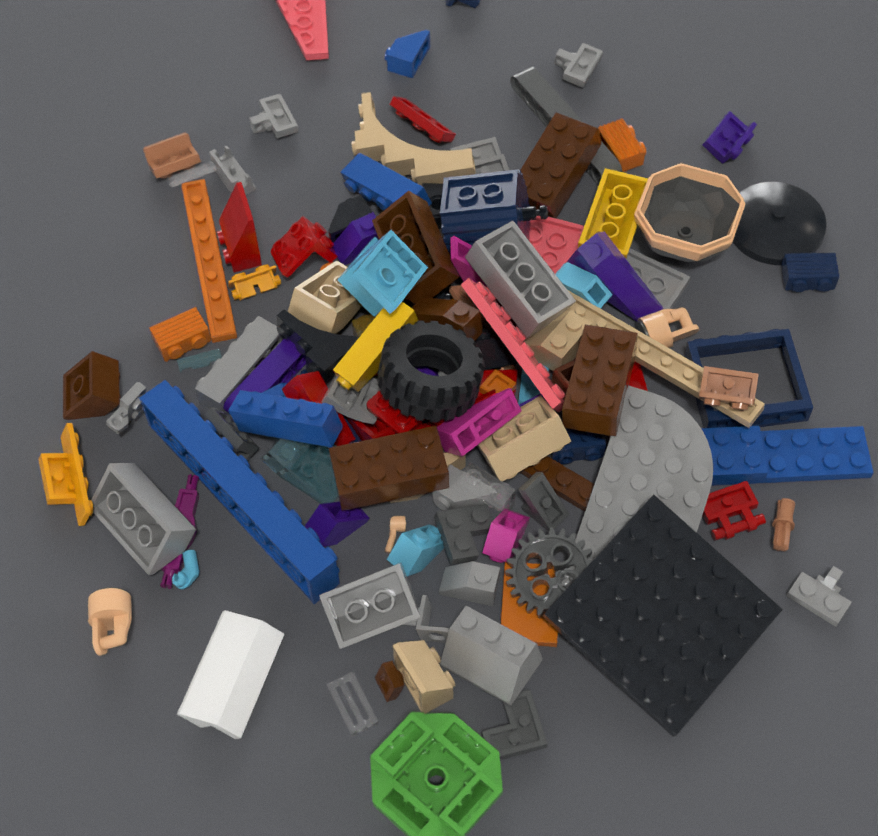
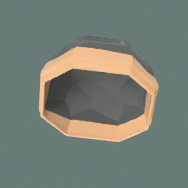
(689, 213)

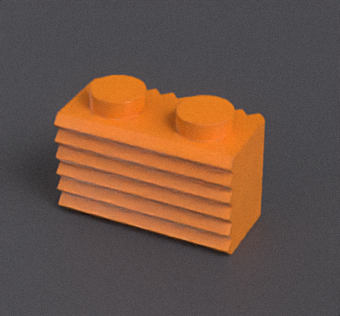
(623, 144)
(180, 334)

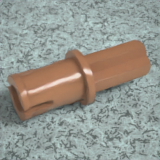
(783, 524)

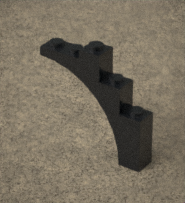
(321, 347)

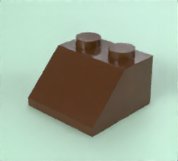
(91, 387)

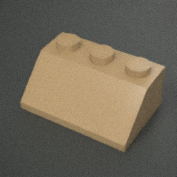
(524, 439)

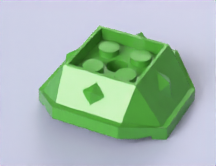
(431, 747)

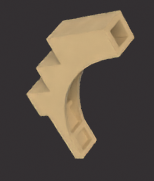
(404, 158)

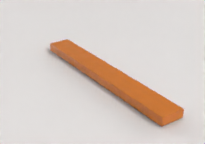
(209, 261)

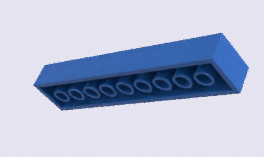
(241, 491)

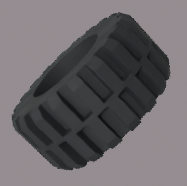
(426, 394)

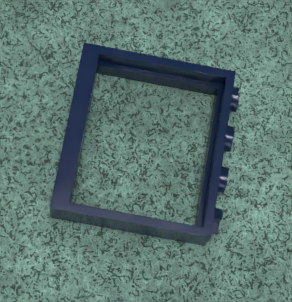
(773, 413)

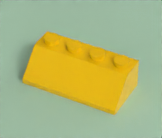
(615, 209)

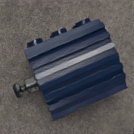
(483, 203)

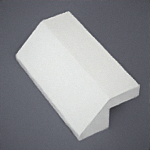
(231, 674)

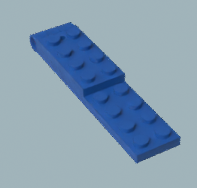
(787, 455)

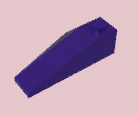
(605, 261)

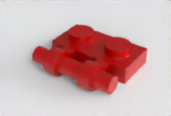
(729, 503)

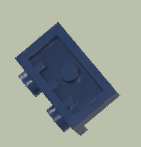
(582, 447)

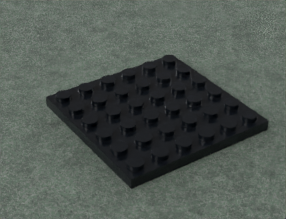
(663, 615)

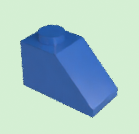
(408, 53)

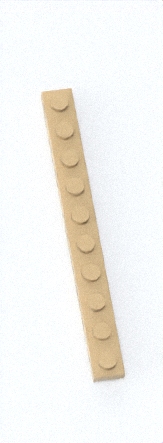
(663, 360)

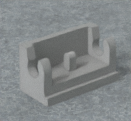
(230, 171)

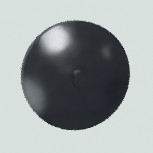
(779, 222)

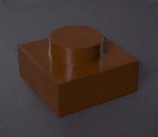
(389, 681)

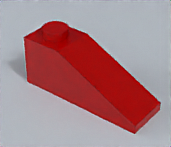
(313, 389)

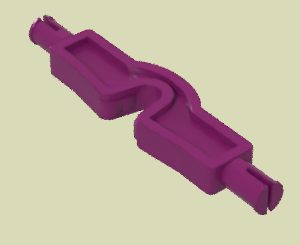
(187, 504)

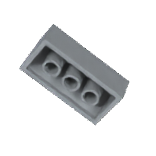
(519, 278)
(141, 517)

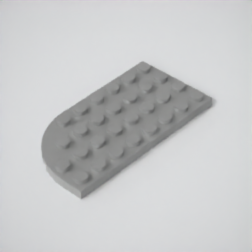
(654, 453)

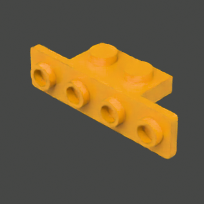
(64, 476)

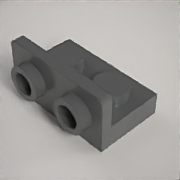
(227, 428)

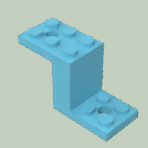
(383, 274)

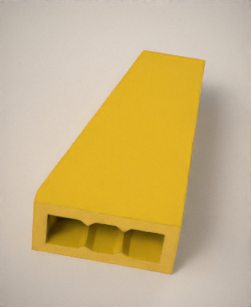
(364, 356)

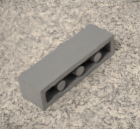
(237, 363)

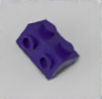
(728, 138)

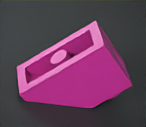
(504, 535)

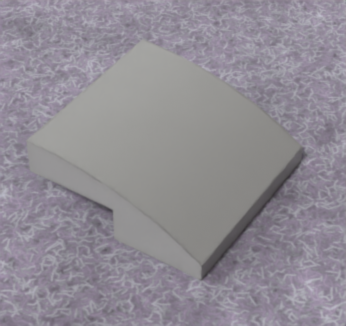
(486, 155)
(352, 402)

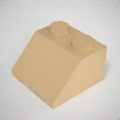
(559, 340)
(423, 674)

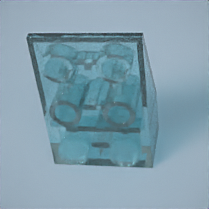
(304, 467)

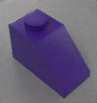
(355, 238)
(335, 525)

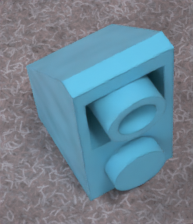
(583, 284)
(416, 548)

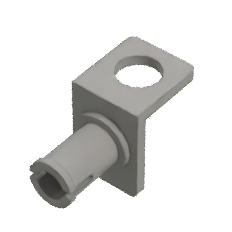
(422, 624)

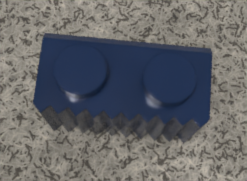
(810, 271)

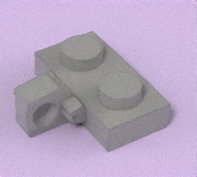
(578, 65)
(274, 117)
(129, 409)
(821, 596)

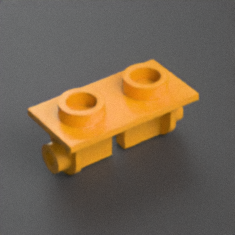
(262, 277)

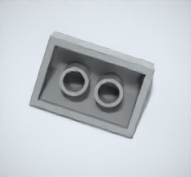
(370, 605)
(490, 655)

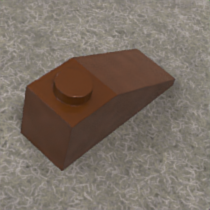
(450, 312)

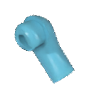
(189, 572)

